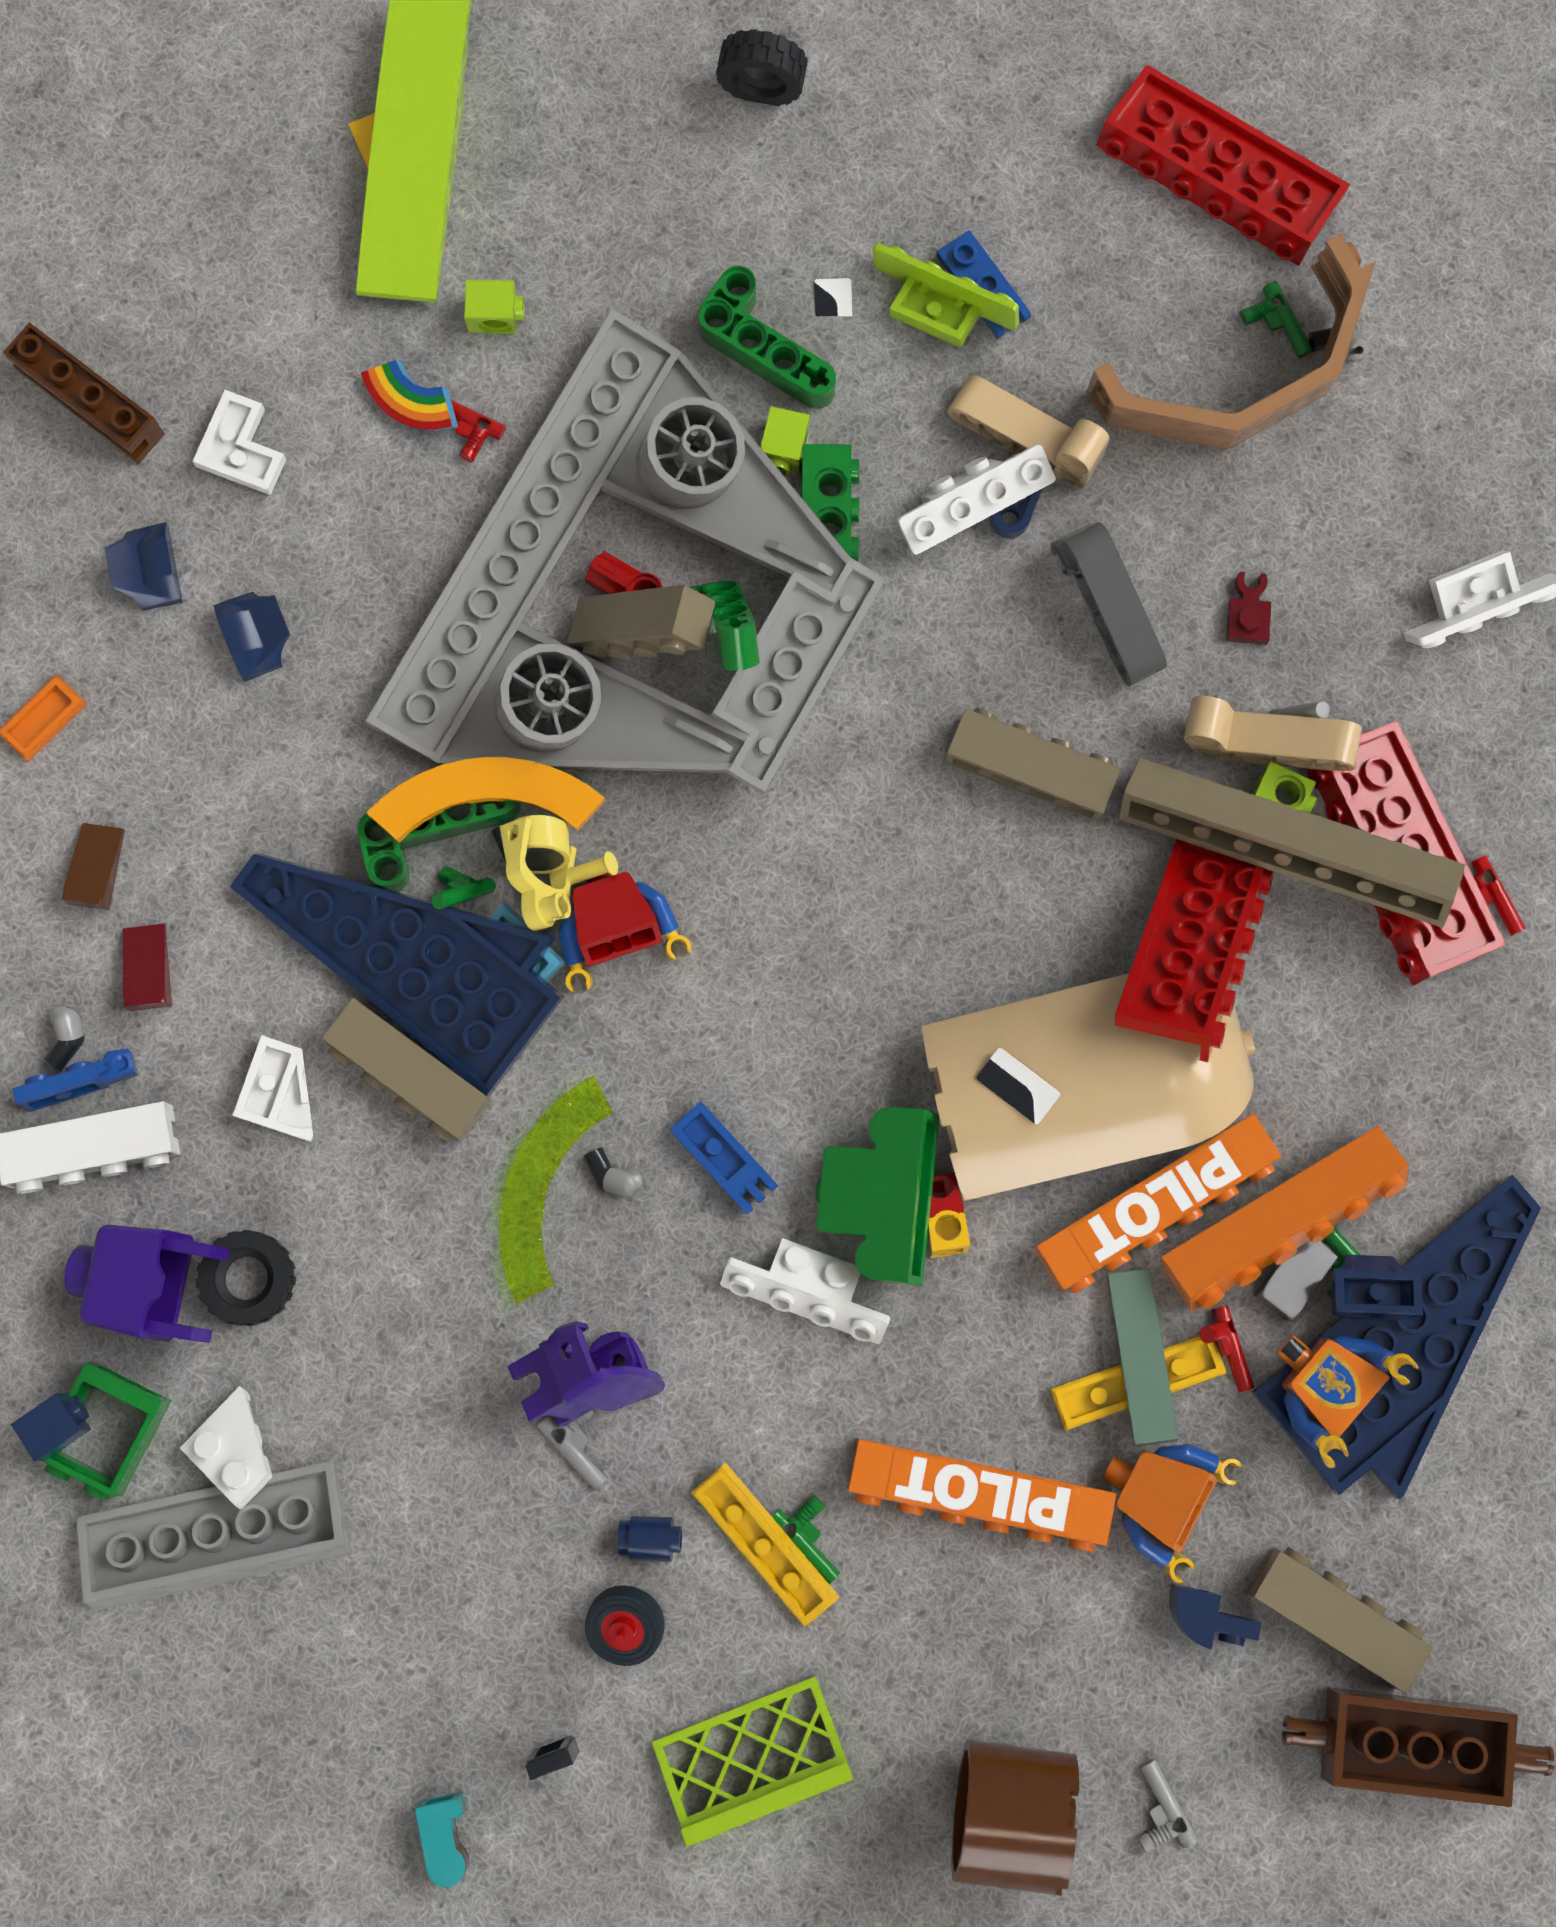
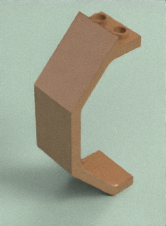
(1346, 288)

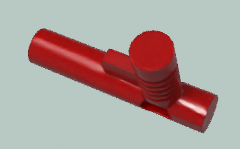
(469, 429)
(1496, 894)
(1229, 1344)

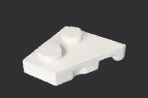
(276, 1090)
(231, 1450)

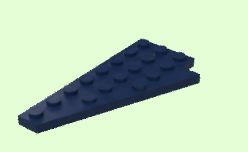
(439, 974)
(1460, 1286)

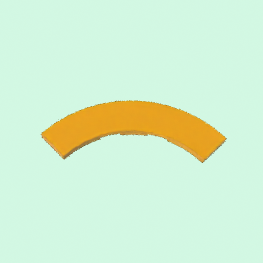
(484, 781)

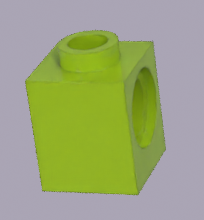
(493, 306)
(784, 438)
(1278, 777)

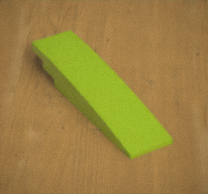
(413, 149)

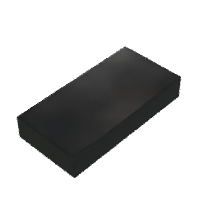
(552, 1757)

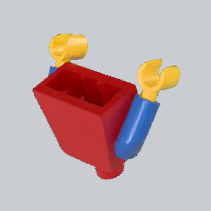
(613, 920)

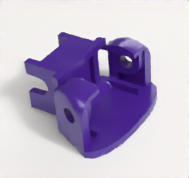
(573, 1385)

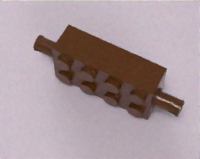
(1418, 1747)

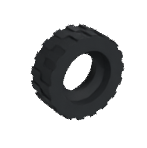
(761, 67)
(253, 1311)

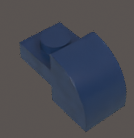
(1198, 1618)

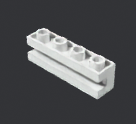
(88, 1145)

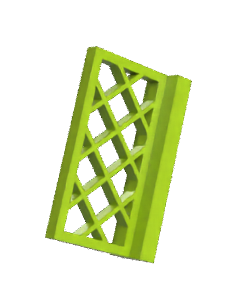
(768, 1798)

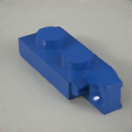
(77, 1081)

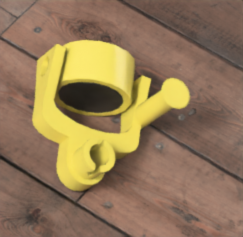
(542, 847)

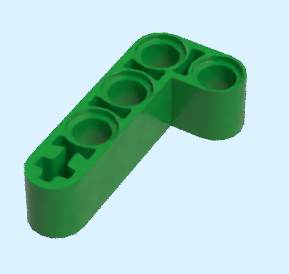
(772, 346)
(731, 625)
(440, 827)

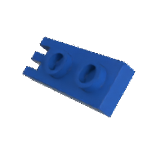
(968, 259)
(722, 1156)

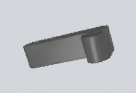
(1112, 601)

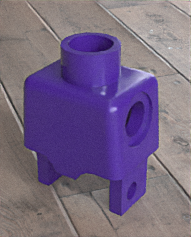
(137, 1281)

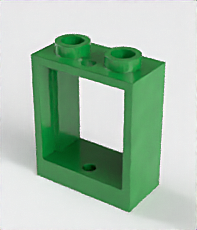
(155, 1405)

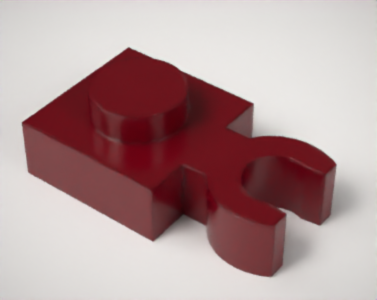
(1248, 616)

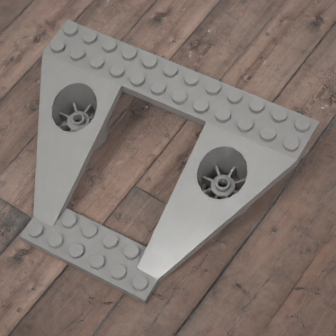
(601, 435)

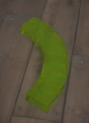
(529, 1184)

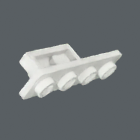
(973, 496)
(1476, 594)
(808, 1286)

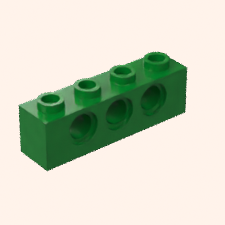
(832, 466)

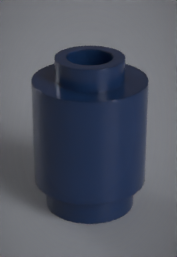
(649, 1538)

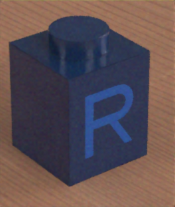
(52, 1426)

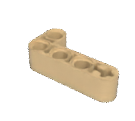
(1020, 426)
(1271, 737)

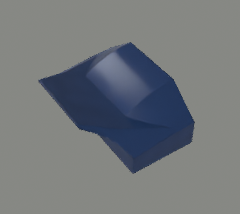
(145, 567)
(253, 633)
(1376, 1289)

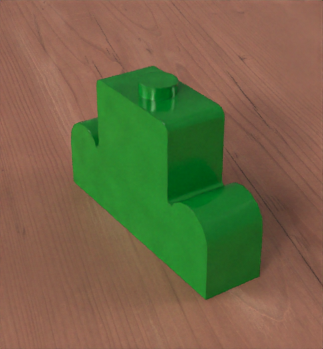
(883, 1194)

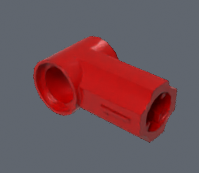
(615, 576)

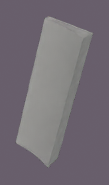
(207, 1540)

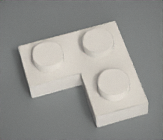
(228, 445)

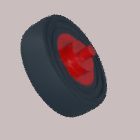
(624, 1625)

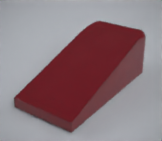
(146, 968)

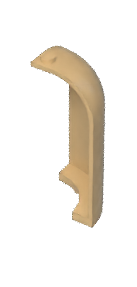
(1117, 1087)

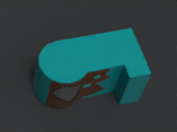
(442, 1851)

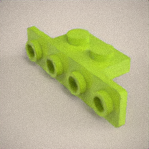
(940, 301)

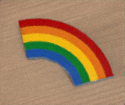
(407, 401)

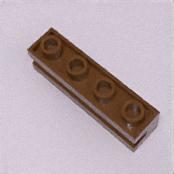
(84, 393)

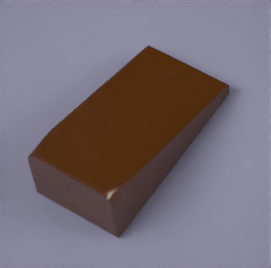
(94, 867)

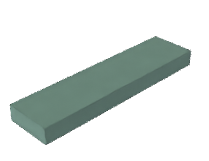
(1142, 1357)

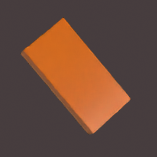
(42, 718)

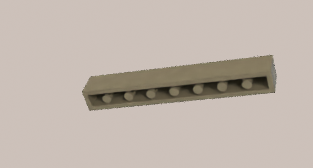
(1292, 842)

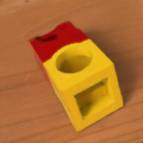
(947, 1218)

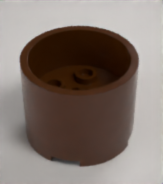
(1015, 1818)

